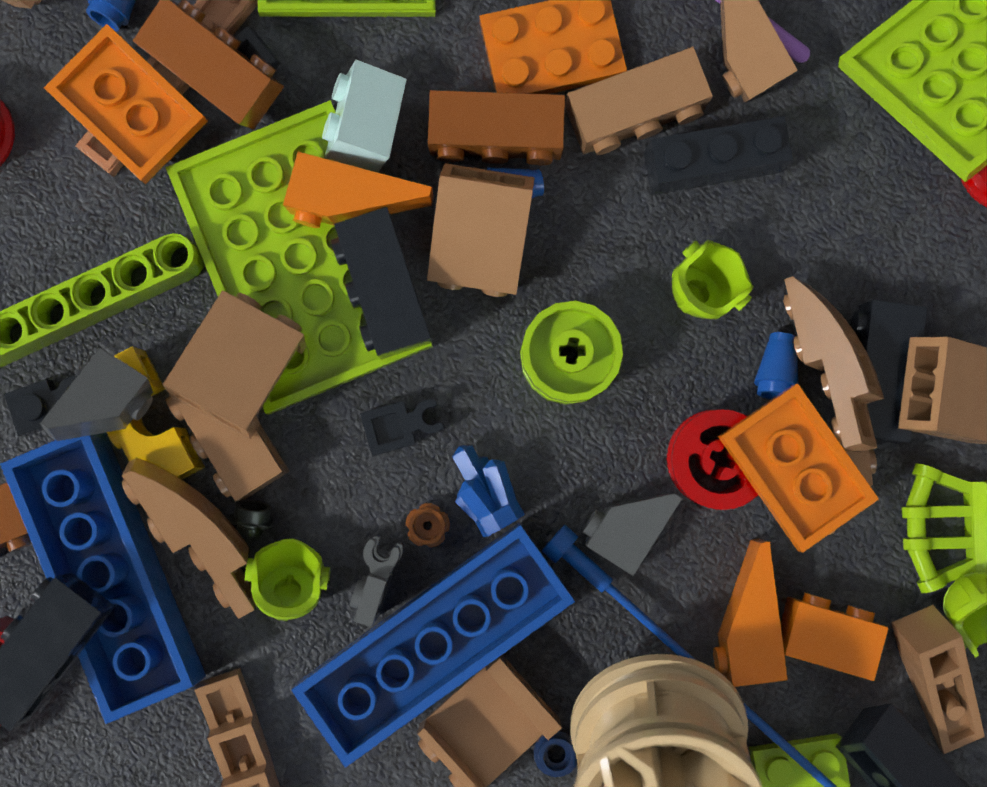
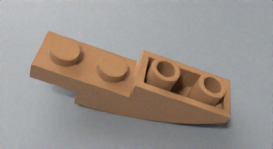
(831, 345)
(186, 517)

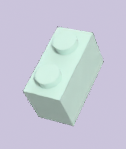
(364, 117)

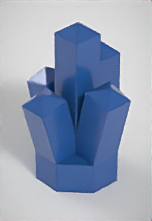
(486, 491)

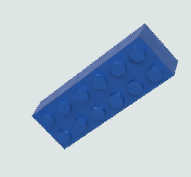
(89, 527)
(432, 644)

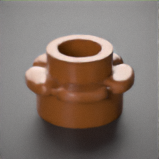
(417, 532)

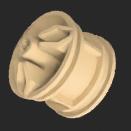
(661, 726)

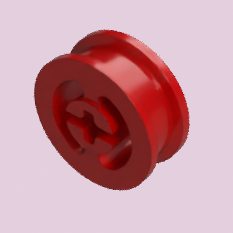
(687, 441)

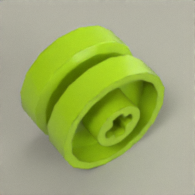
(578, 327)

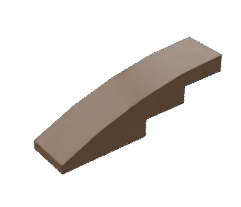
(235, 732)

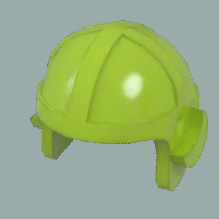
(710, 281)
(287, 579)
(967, 609)

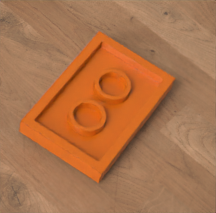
(552, 46)
(126, 104)
(798, 468)

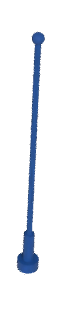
(562, 546)

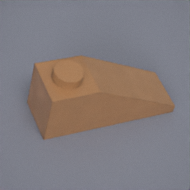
(751, 50)
(940, 676)

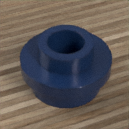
(555, 767)

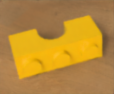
(167, 450)

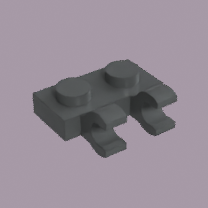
(372, 589)

